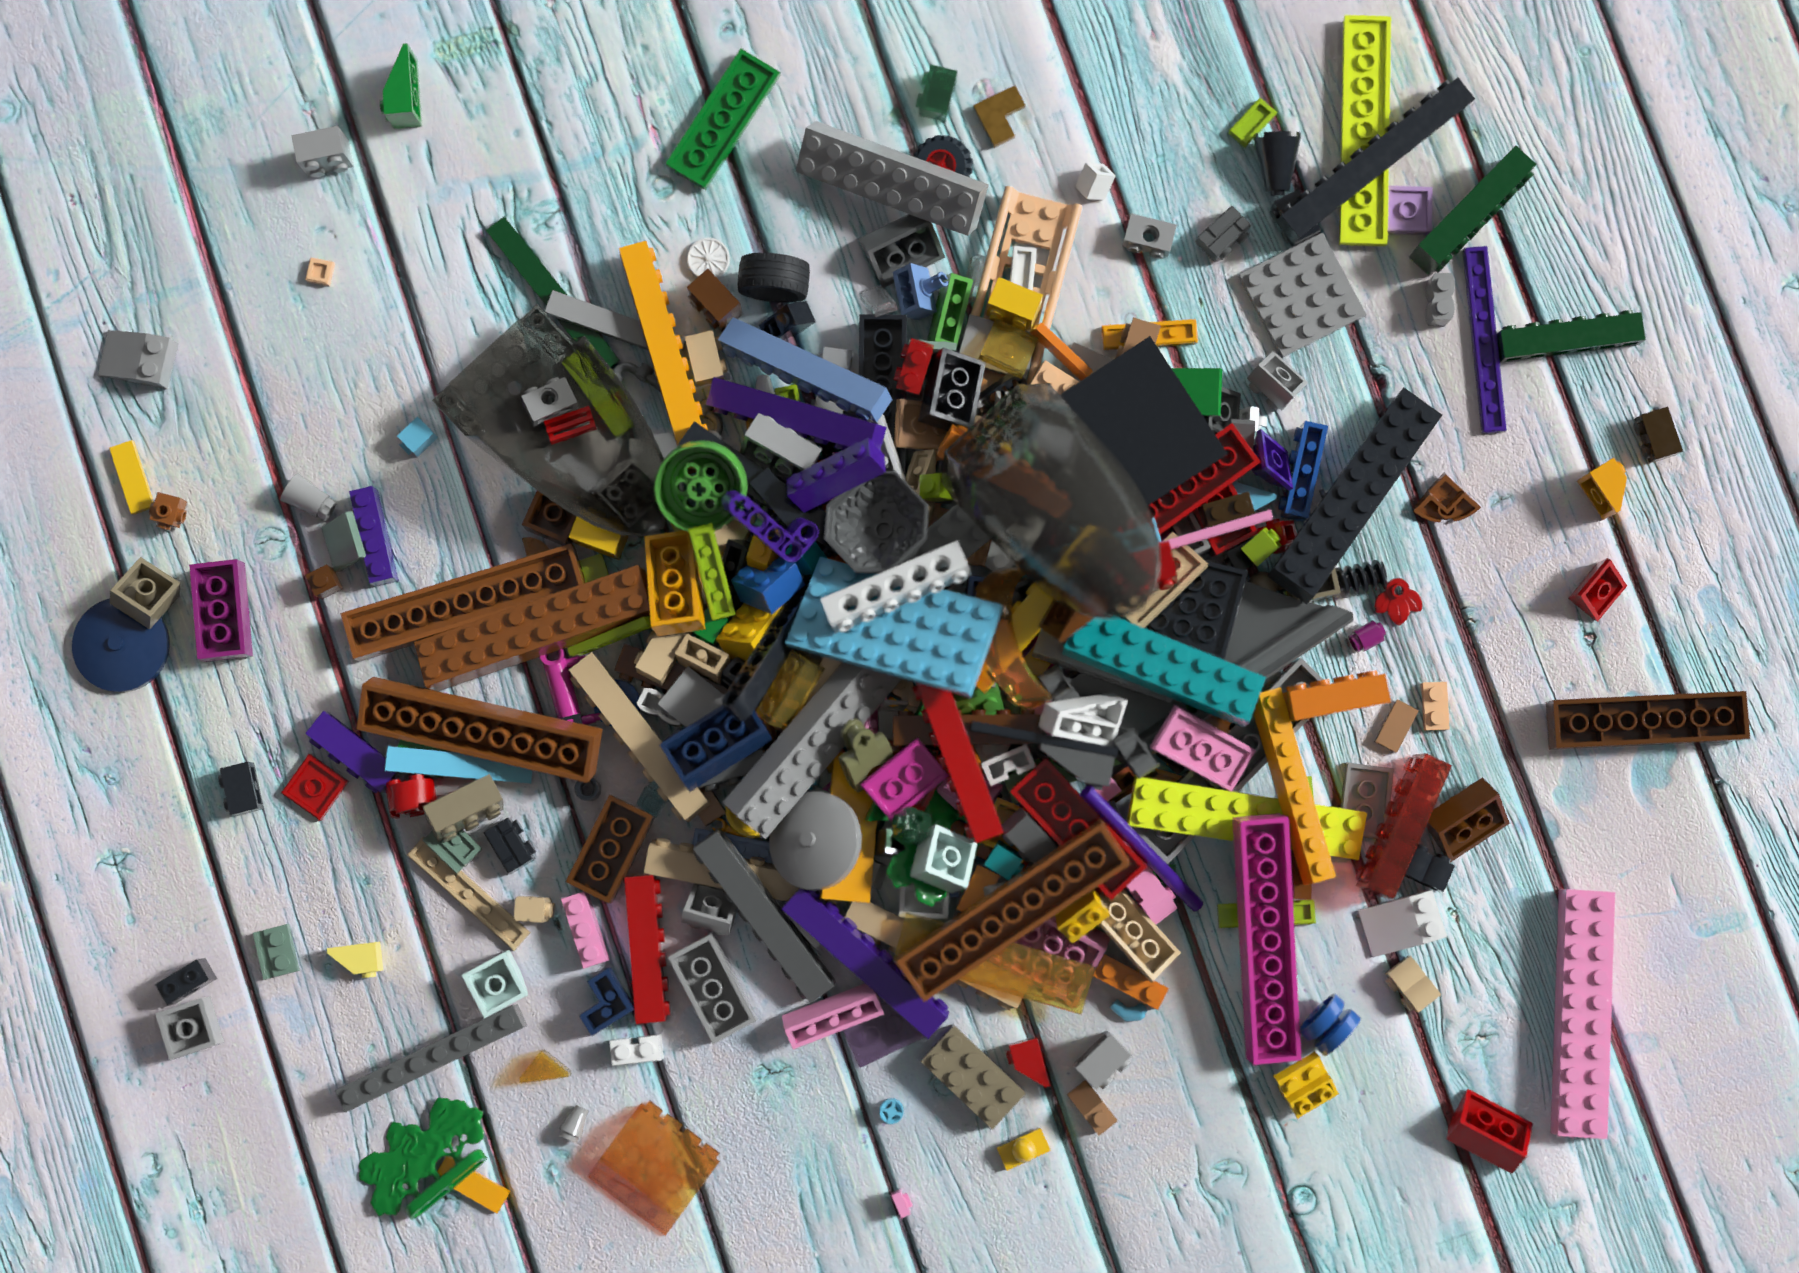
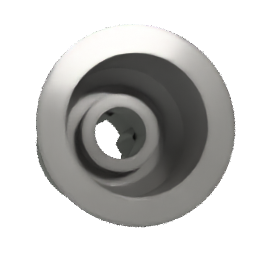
(308, 498)

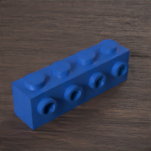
(1304, 470)

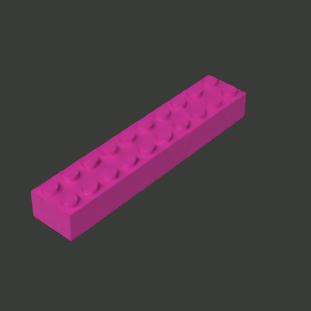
(1267, 938)

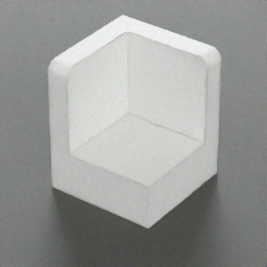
(1095, 181)

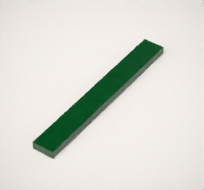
(542, 281)

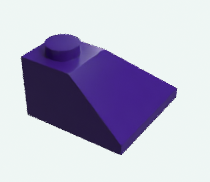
(1274, 461)

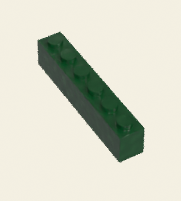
(1571, 336)

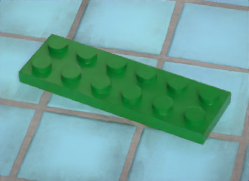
(723, 119)

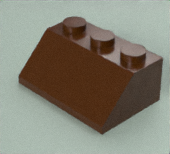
(1467, 819)

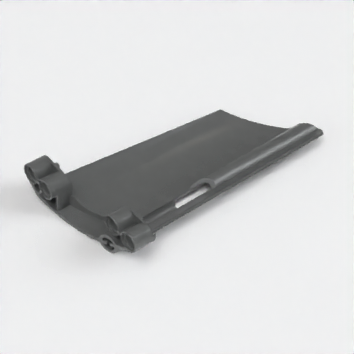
(1265, 638)

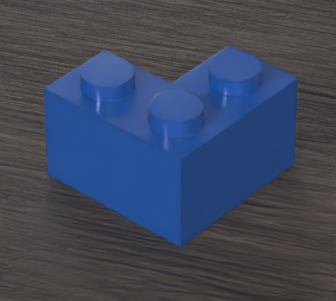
(768, 588)

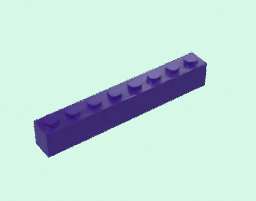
(792, 414)
(865, 959)

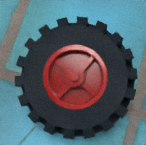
(946, 153)

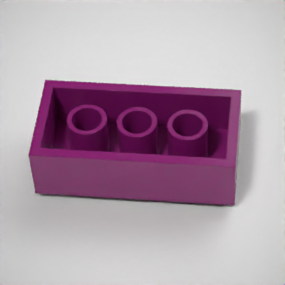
(221, 610)

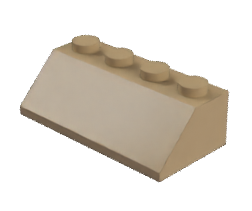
(1137, 935)

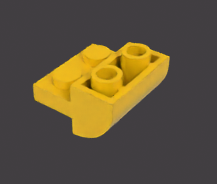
(1305, 1085)

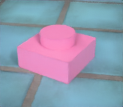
(902, 1202)

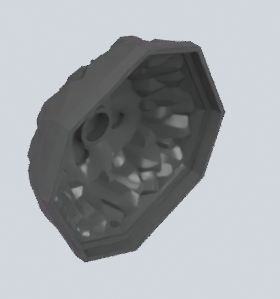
(877, 524)

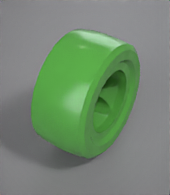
(673, 470)

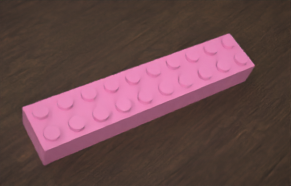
(1583, 1013)

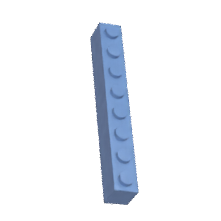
(805, 370)

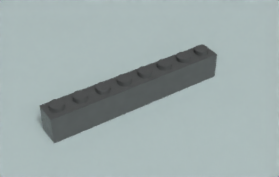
(764, 915)
(431, 1058)

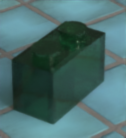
(937, 93)

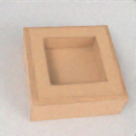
(320, 271)

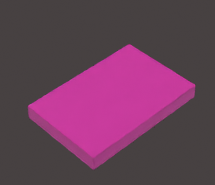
(904, 779)

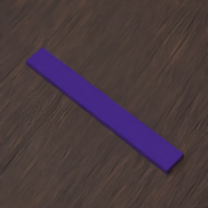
(1484, 340)

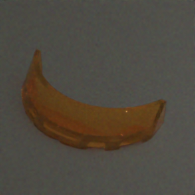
(1003, 657)

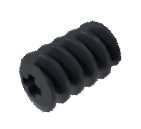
(1364, 576)

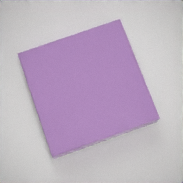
(1409, 210)

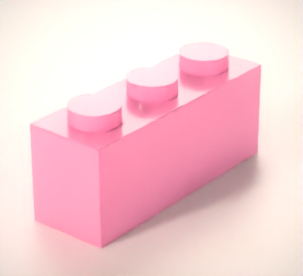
(585, 929)

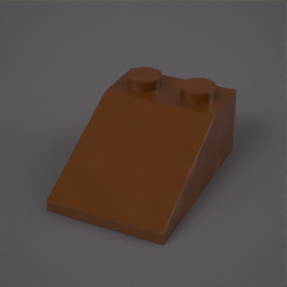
(1062, 621)

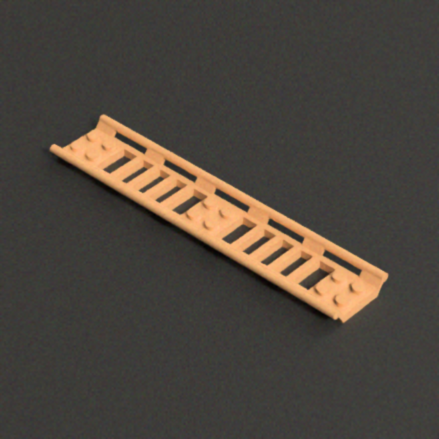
(1038, 224)

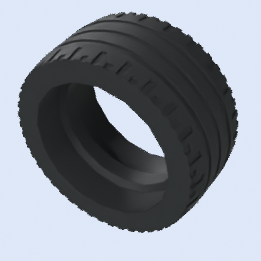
(773, 277)

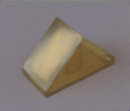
(545, 1067)

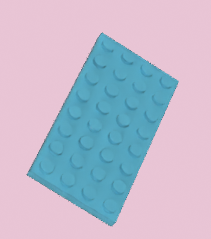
(927, 641)

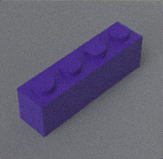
(836, 475)
(374, 536)
(351, 750)

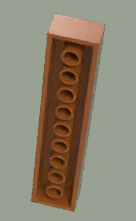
(459, 601)
(533, 629)
(479, 729)
(1012, 910)

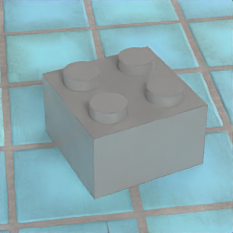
(322, 151)
(189, 1028)
(1102, 1061)

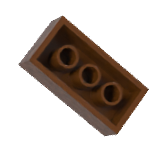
(610, 849)

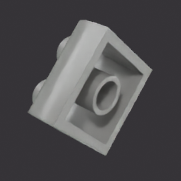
(1276, 381)
(709, 910)

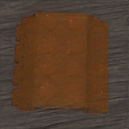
(654, 1167)

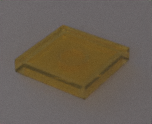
(1008, 348)

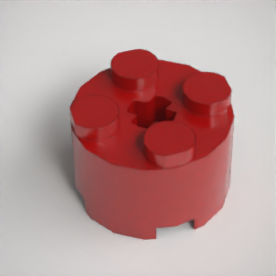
(410, 795)

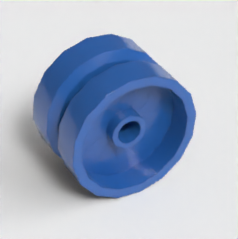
(1329, 1024)

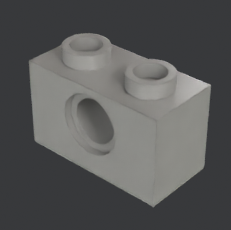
(1162, 232)
(539, 411)

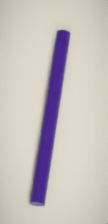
(1141, 848)

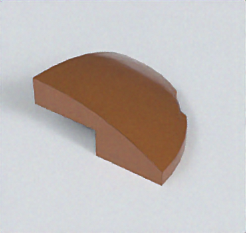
(1445, 501)

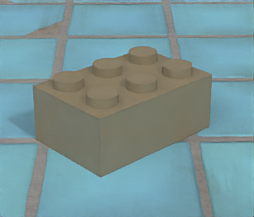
(464, 808)

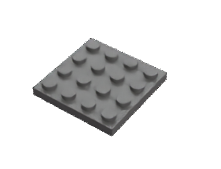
(1302, 295)

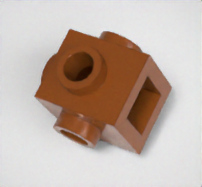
(168, 511)

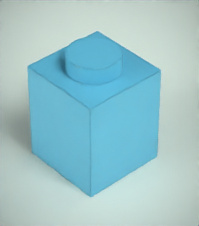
(416, 437)

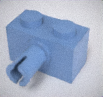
(916, 290)

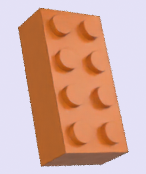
(1336, 697)

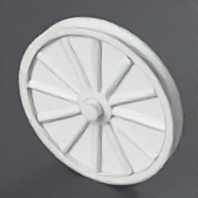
(708, 254)

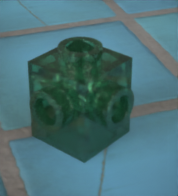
(911, 826)

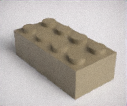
(973, 1076)

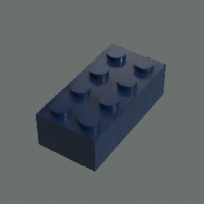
(713, 745)

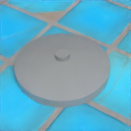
(816, 842)

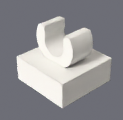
(1252, 413)

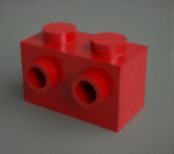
(916, 361)

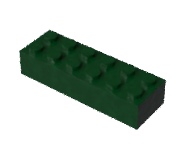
(1473, 212)

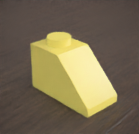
(359, 958)

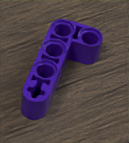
(764, 524)

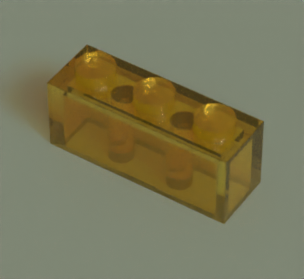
(790, 689)

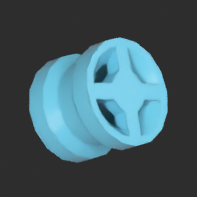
(890, 1115)

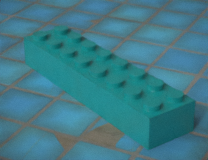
(1167, 668)

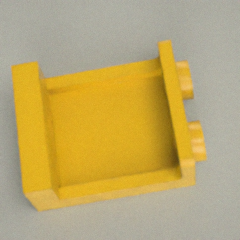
(1081, 915)

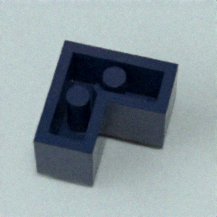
(612, 1005)

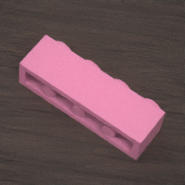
(831, 1015)

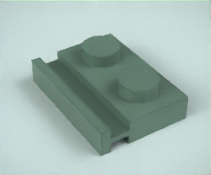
(456, 852)
(276, 951)

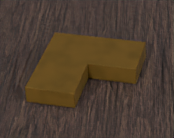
(993, 114)

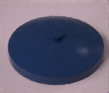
(117, 650)

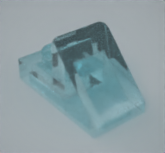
(651, 800)

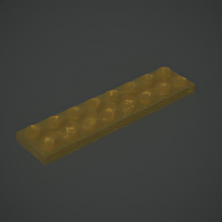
(1017, 970)

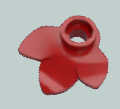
(1399, 604)

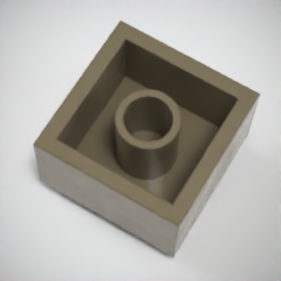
(145, 593)

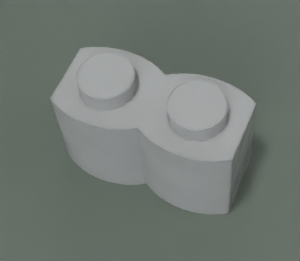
(1441, 304)

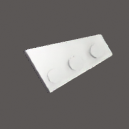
(1085, 718)

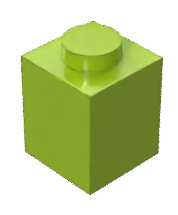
(932, 488)
(1262, 546)

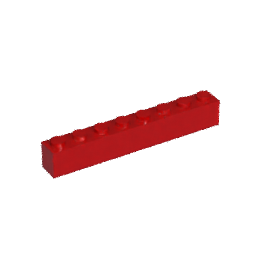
(960, 762)

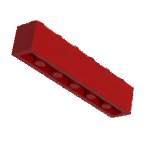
(646, 949)

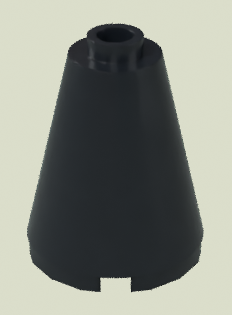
(1277, 159)

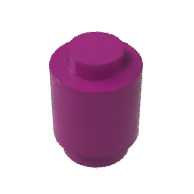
(1367, 636)

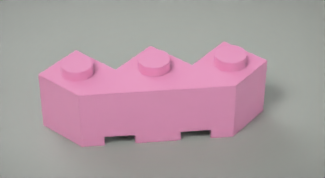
(1151, 895)

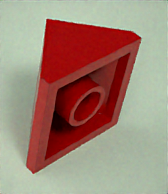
(1599, 589)

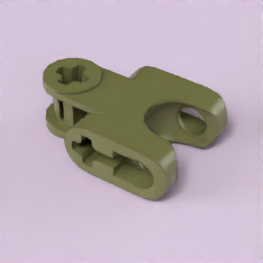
(863, 752)

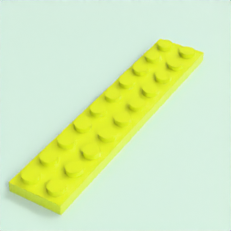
(1363, 116)
(1210, 812)

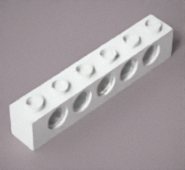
(883, 584)

